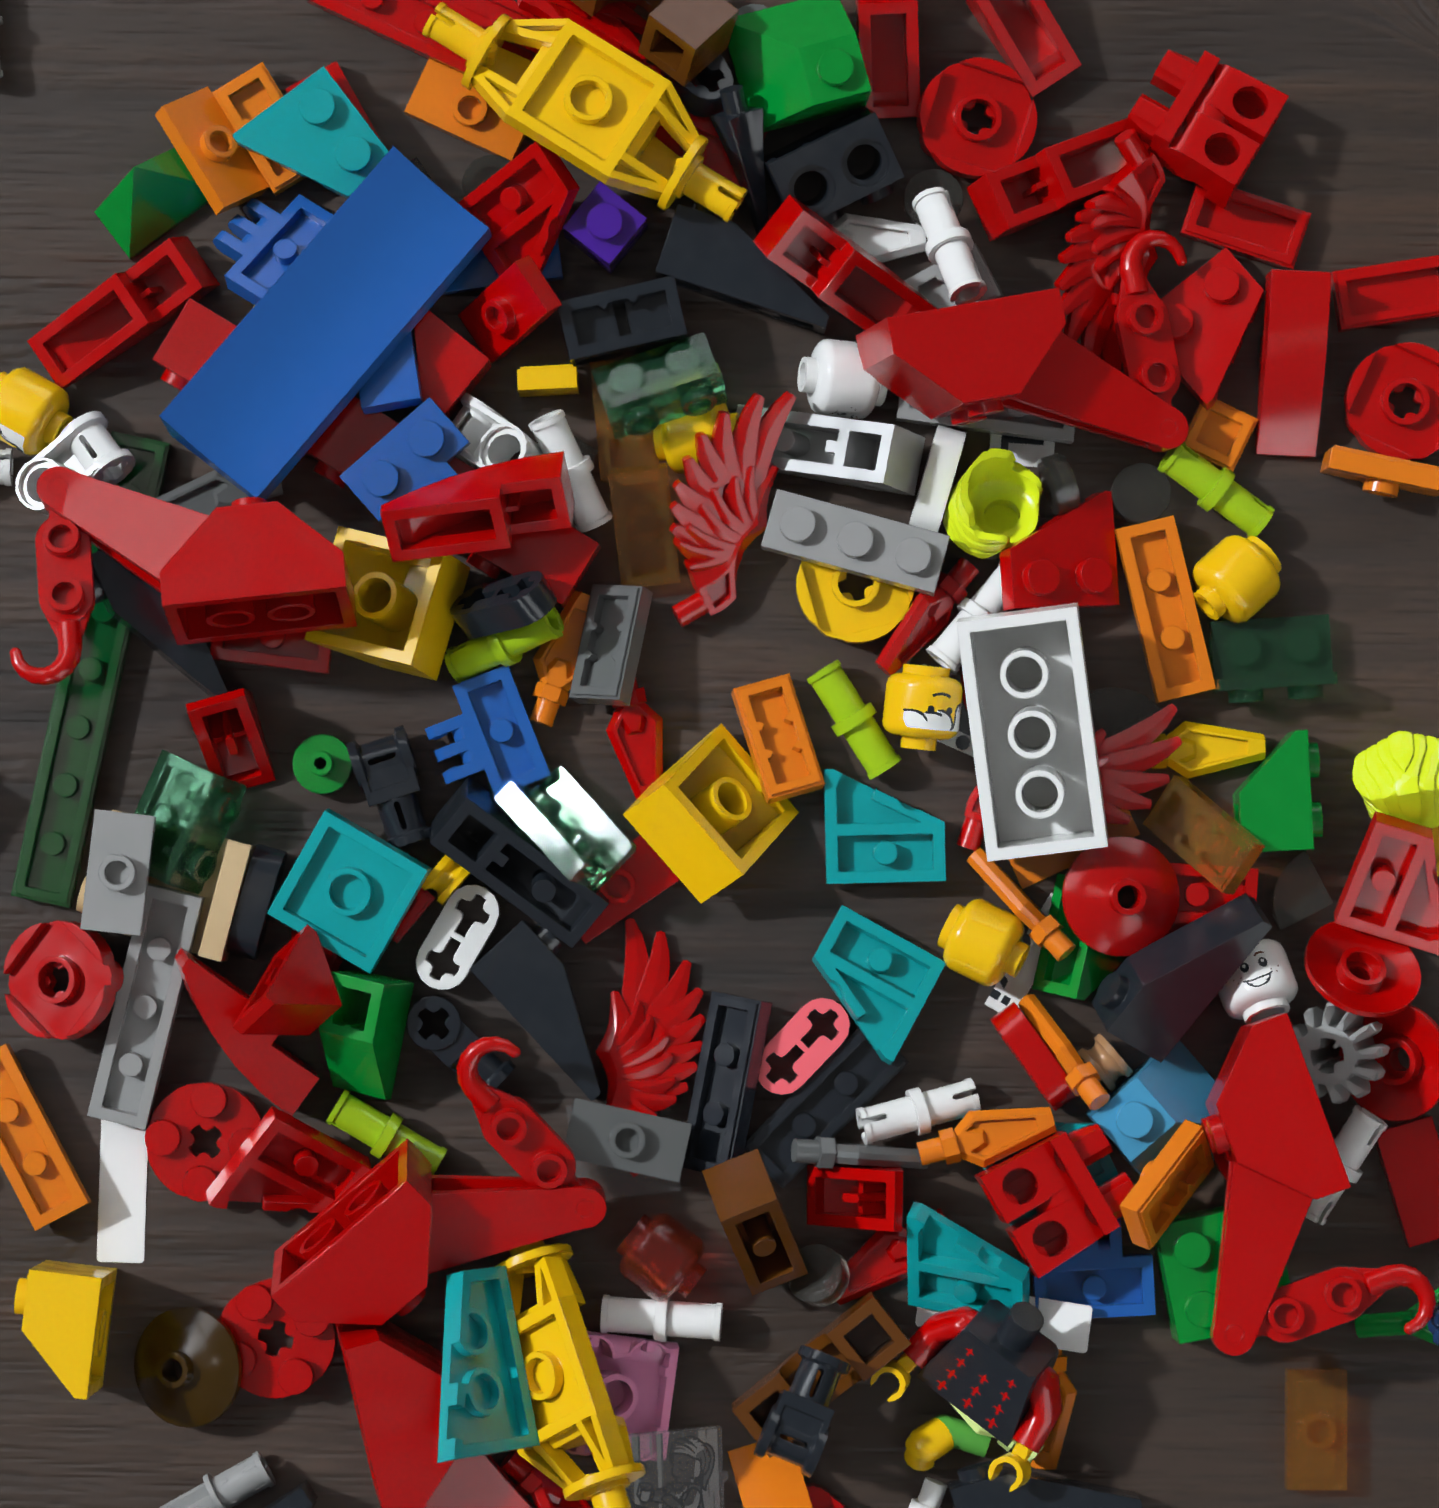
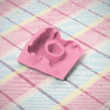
(637, 1380)

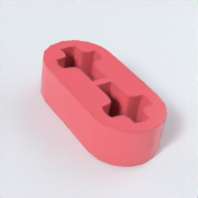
(813, 1055)

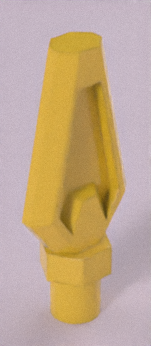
(1211, 749)

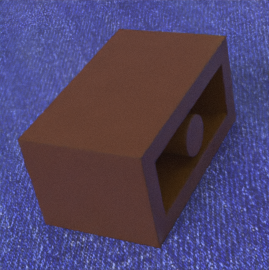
(754, 1222)

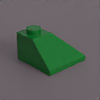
(799, 62)

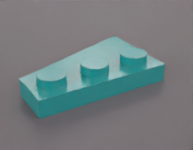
(483, 1370)

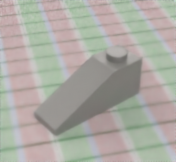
(849, 452)

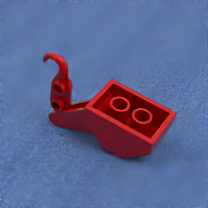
(1014, 356)
(218, 574)
(1280, 1160)
(400, 1222)
(398, 1412)

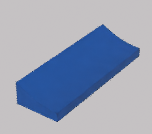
(325, 326)

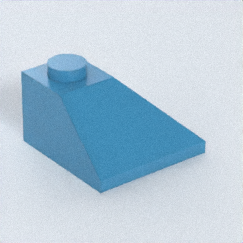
(1153, 1105)

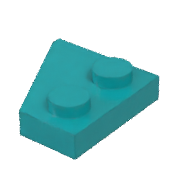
(316, 135)
(878, 836)
(876, 978)
(957, 1268)

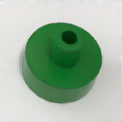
(333, 775)

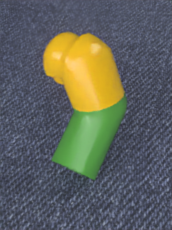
(938, 1438)

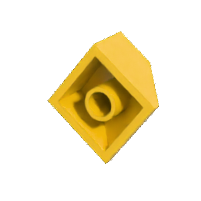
(398, 605)
(709, 815)
(69, 1320)

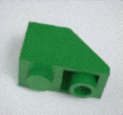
(1277, 796)
(366, 1032)

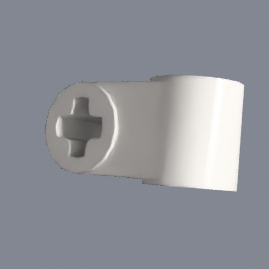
(490, 435)
(81, 447)

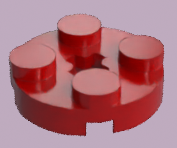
(1005, 101)
(1371, 414)
(91, 986)
(171, 1135)
(292, 1368)

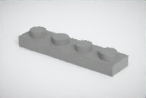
(145, 1009)

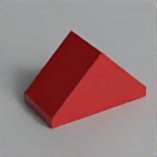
(446, 363)
(232, 737)
(293, 992)
(855, 1197)

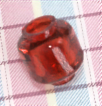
(662, 1257)

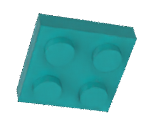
(349, 890)

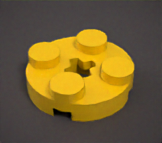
(839, 615)

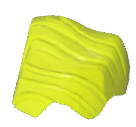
(992, 504)
(1401, 777)

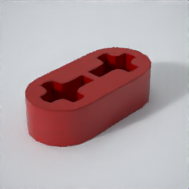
(1033, 1056)

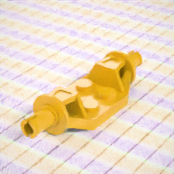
(587, 106)
(567, 1383)

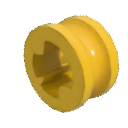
(445, 878)

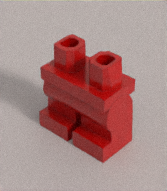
(1212, 124)
(1061, 1189)

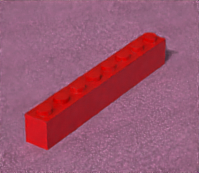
(558, 553)

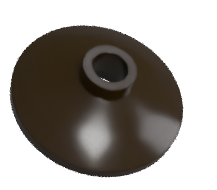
(208, 1362)

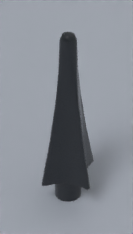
(742, 138)

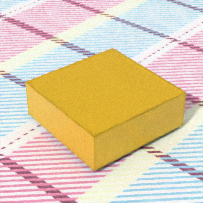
(547, 380)

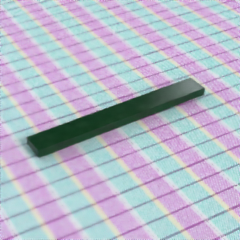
(81, 728)

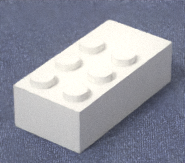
(1032, 732)

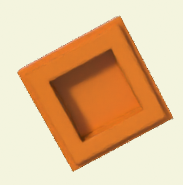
(1220, 434)

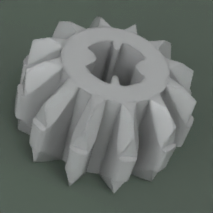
(1358, 1046)

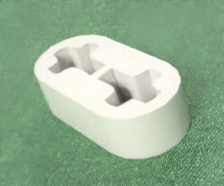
(937, 478)
(445, 929)

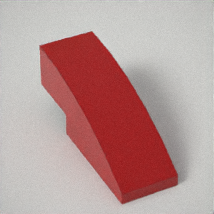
(1027, 40)
(890, 54)
(1048, 182)
(836, 267)
(123, 311)
(1292, 362)
(480, 508)
(259, 1058)

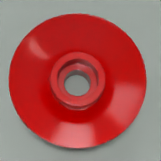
(1093, 890)
(1361, 971)
(1404, 1091)

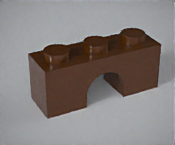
(680, 34)
(860, 1336)

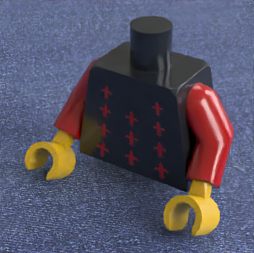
(993, 1371)

